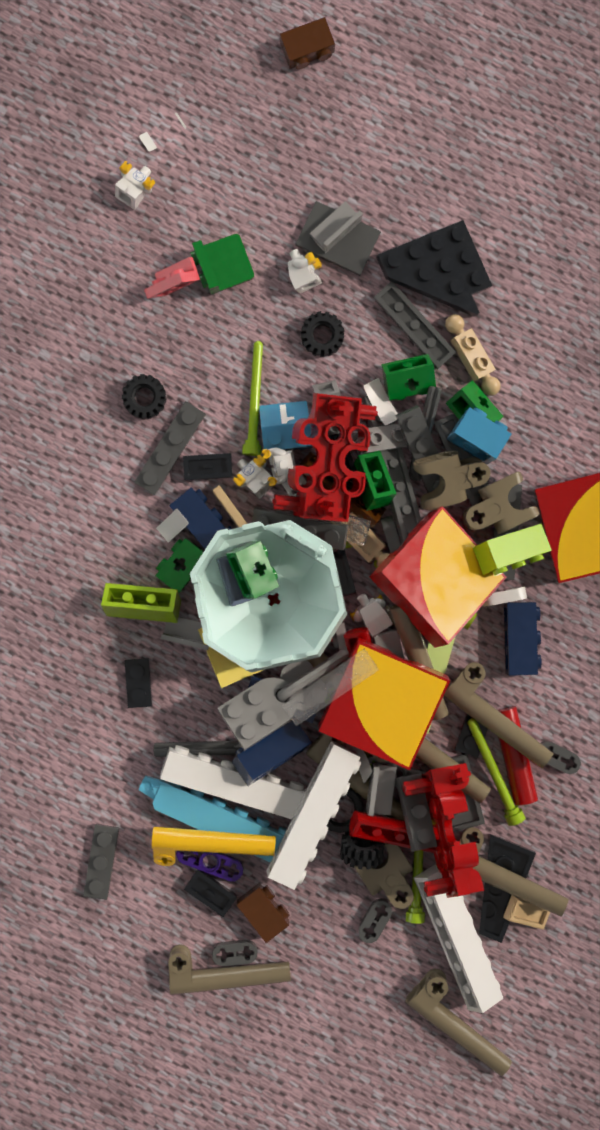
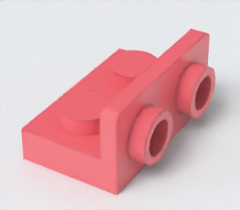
(173, 278)

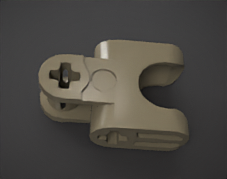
(454, 477)
(496, 508)
(390, 877)

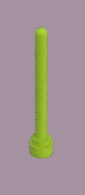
(252, 446)
(513, 814)
(415, 912)

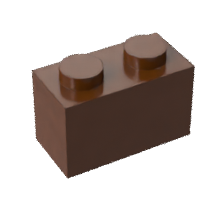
(307, 44)
(263, 911)

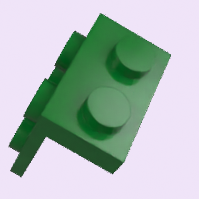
(222, 263)

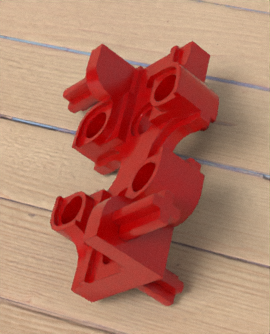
(313, 499)
(452, 859)

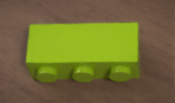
(512, 550)
(141, 602)

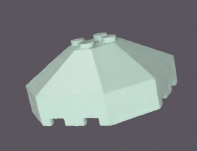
(280, 634)

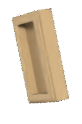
(229, 506)
(525, 913)

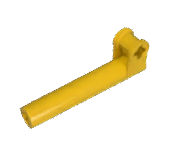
(168, 840)

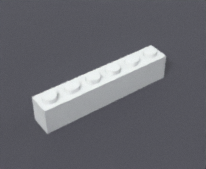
(224, 781)
(313, 815)
(461, 946)

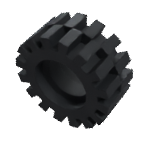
(329, 321)
(133, 386)
(361, 852)

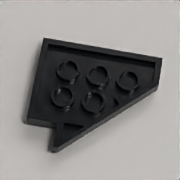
(439, 267)

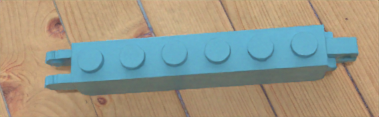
(204, 813)

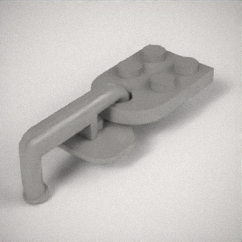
(260, 711)

